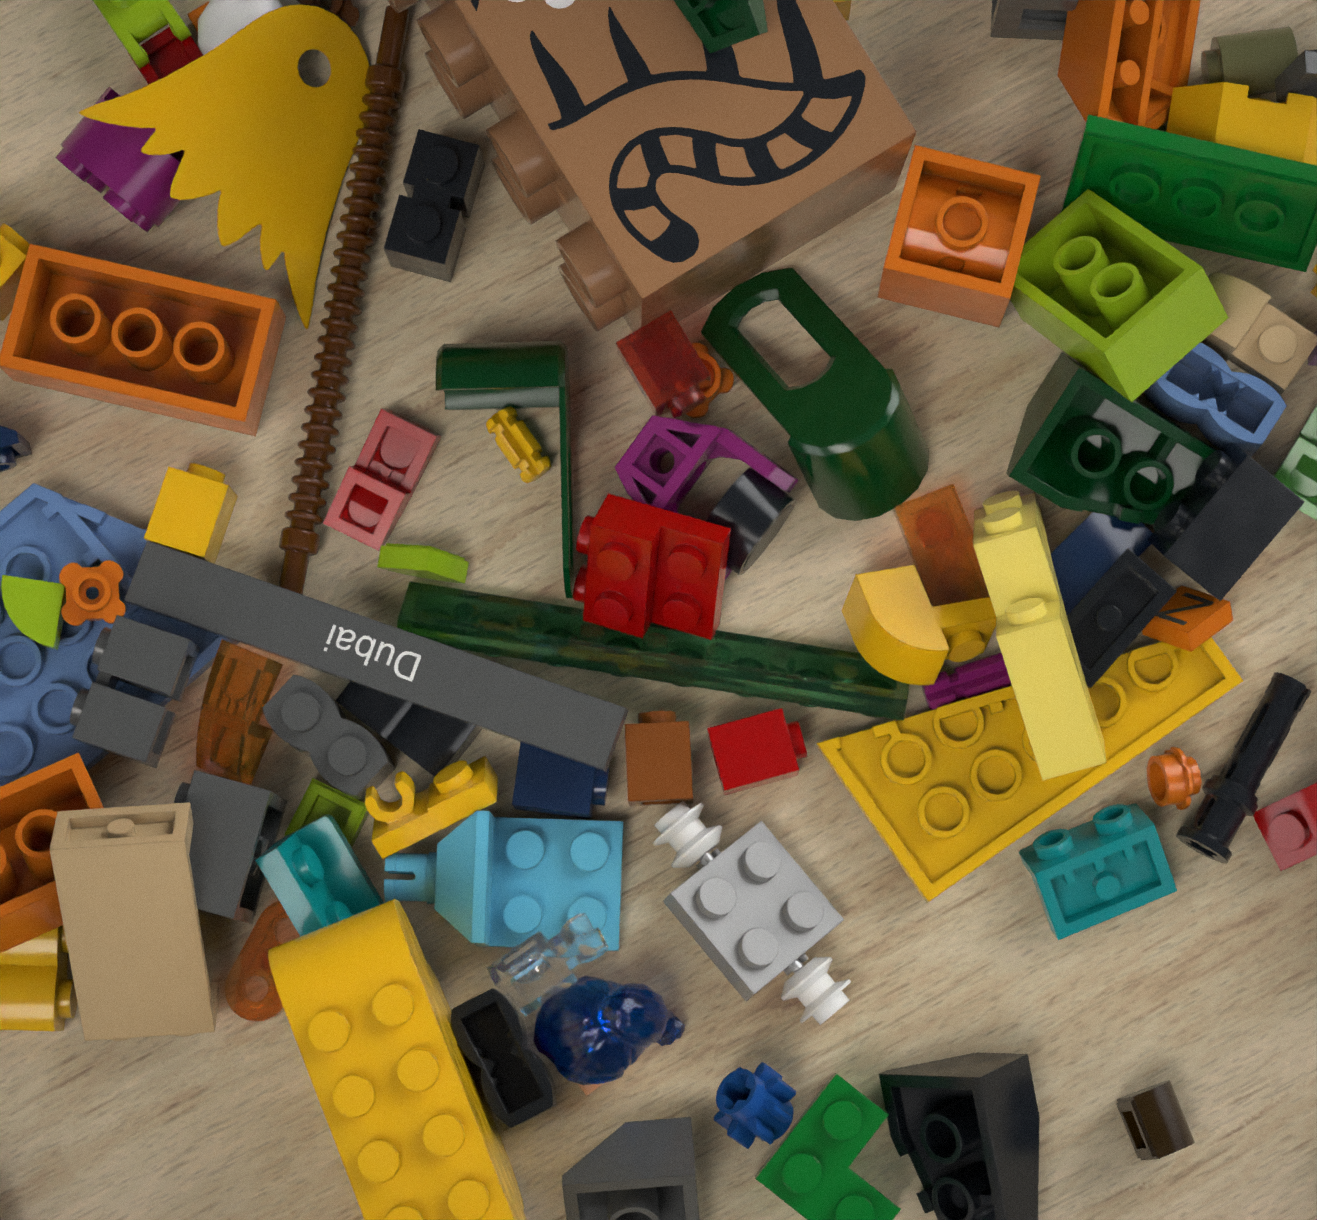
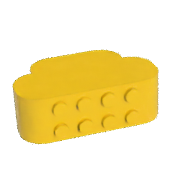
(393, 1072)

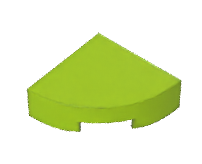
(423, 562)
(35, 608)

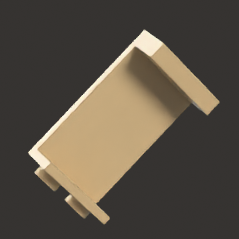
(133, 921)

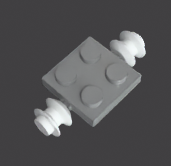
(752, 911)

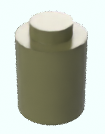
(1250, 58)

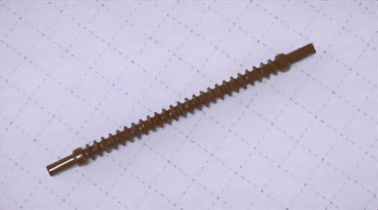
(384, 82)

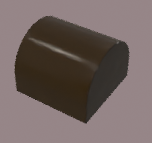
(1155, 1121)

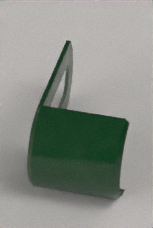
(519, 377)
(846, 424)

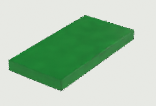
(1201, 191)

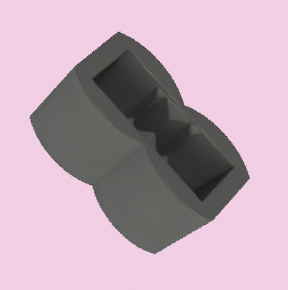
(318, 728)

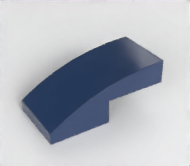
(1092, 551)

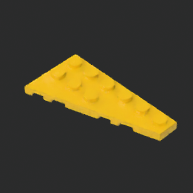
(964, 776)

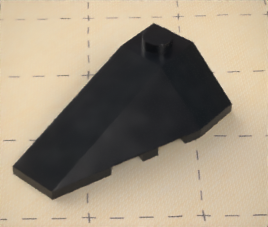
(968, 1134)

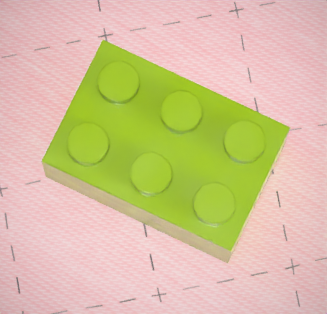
(1114, 295)

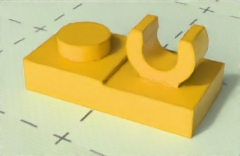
(451, 797)

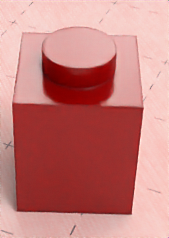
(756, 750)

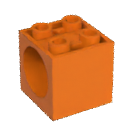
(958, 236)

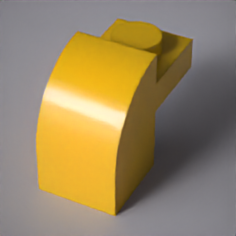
(905, 634)

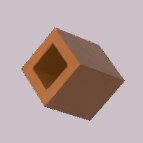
(658, 760)

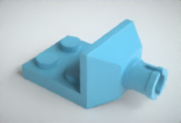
(517, 877)

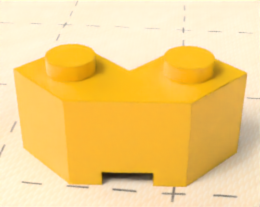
(1227, 117)

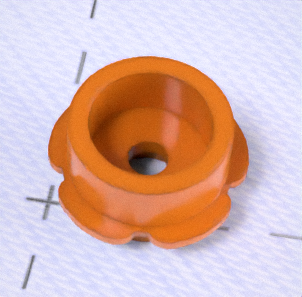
(1173, 778)

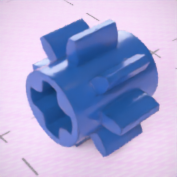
(754, 1105)

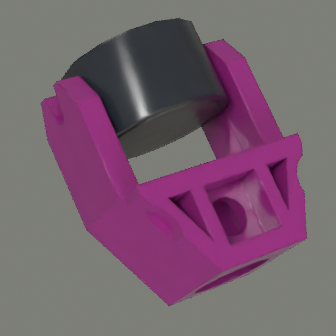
(750, 507)

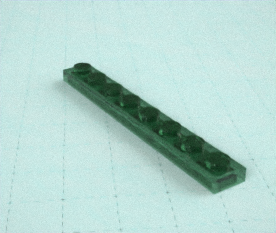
(726, 663)

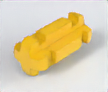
(518, 444)

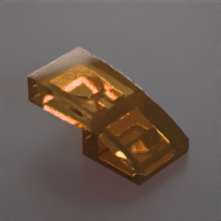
(228, 727)

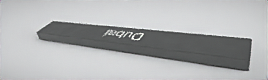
(377, 656)

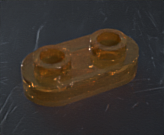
(254, 962)

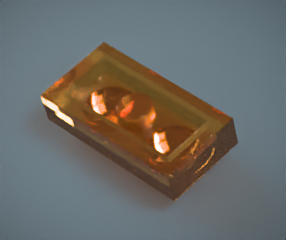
(942, 546)

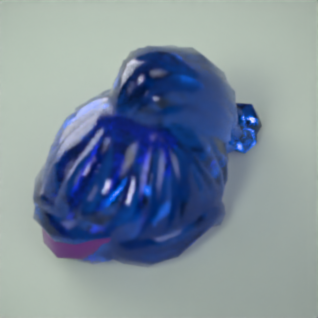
(602, 1028)

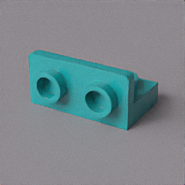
(1098, 869)
(318, 876)

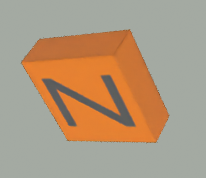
(1189, 619)

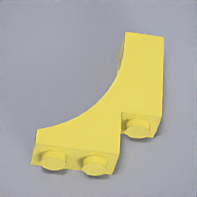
(1036, 635)

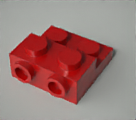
(651, 569)

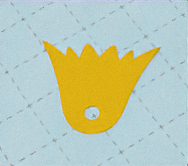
(260, 133)

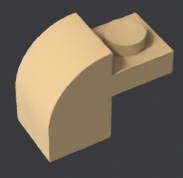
(1258, 334)

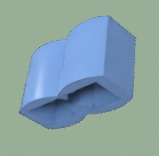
(1220, 401)

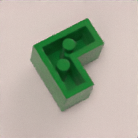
(814, 1158)

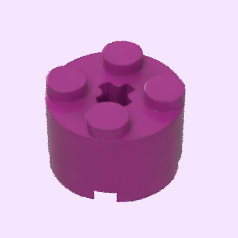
(113, 158)

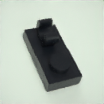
(1116, 613)

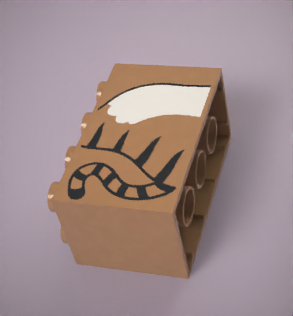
(668, 156)

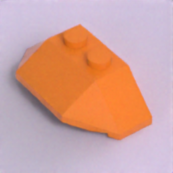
(1127, 57)

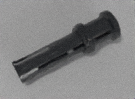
(1233, 791)

